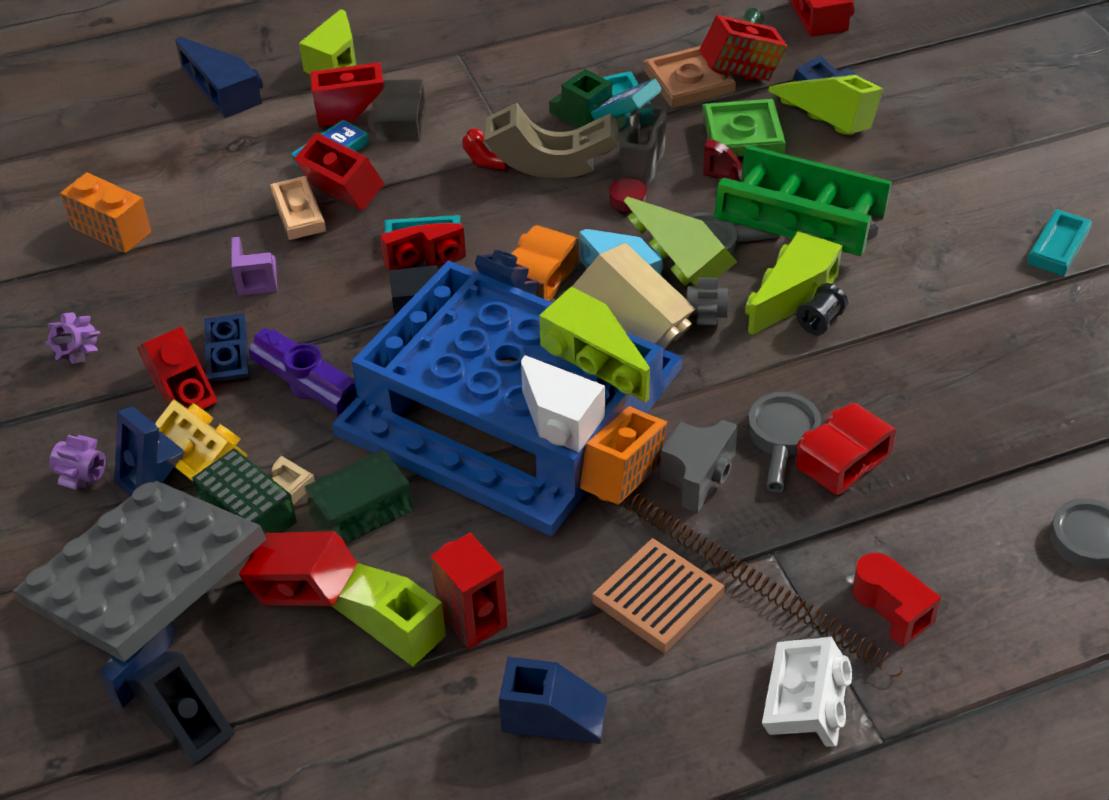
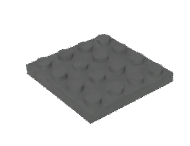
(139, 568)

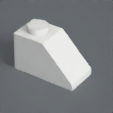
(562, 403)

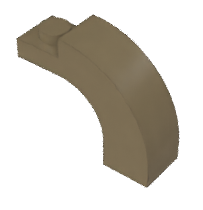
(547, 152)

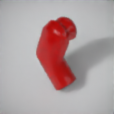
(479, 153)

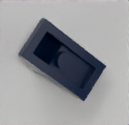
(142, 451)

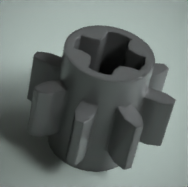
(709, 301)

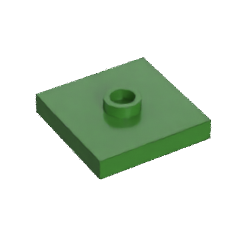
(744, 124)

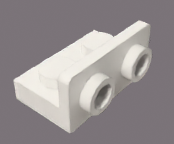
(808, 689)

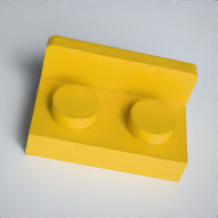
(196, 437)

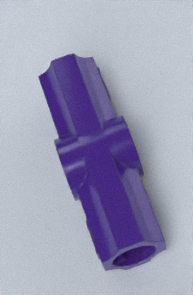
(303, 370)

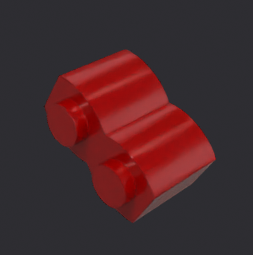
(844, 447)

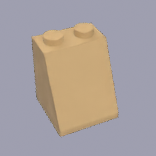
(637, 296)

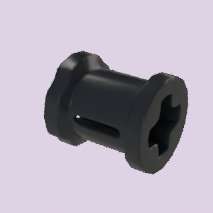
(822, 309)

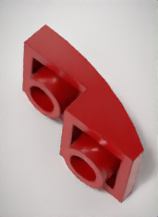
(427, 242)

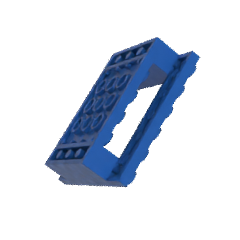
(447, 357)

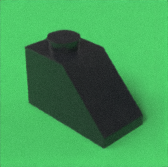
(180, 705)

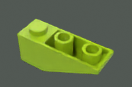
(841, 101)
(684, 239)
(793, 281)
(593, 339)
(393, 611)

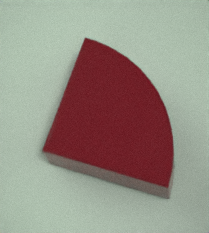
(720, 161)

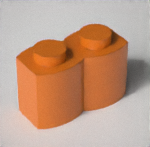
(549, 258)

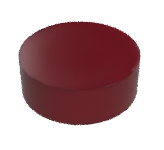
(626, 188)

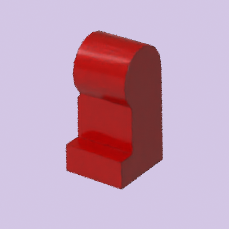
(896, 596)

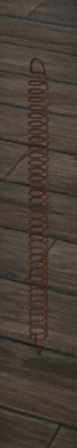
(756, 580)

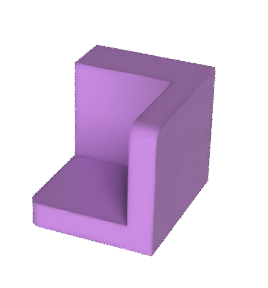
(253, 272)

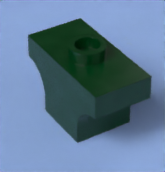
(581, 97)

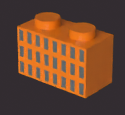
(106, 212)
(622, 455)

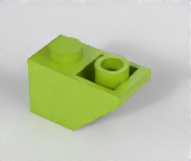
(329, 45)

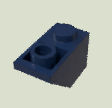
(550, 702)

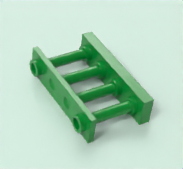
(787, 214)

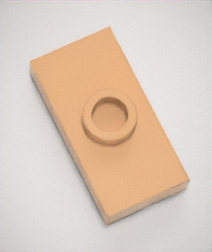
(297, 207)

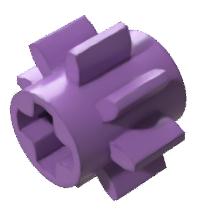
(72, 337)
(77, 462)

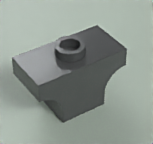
(698, 460)

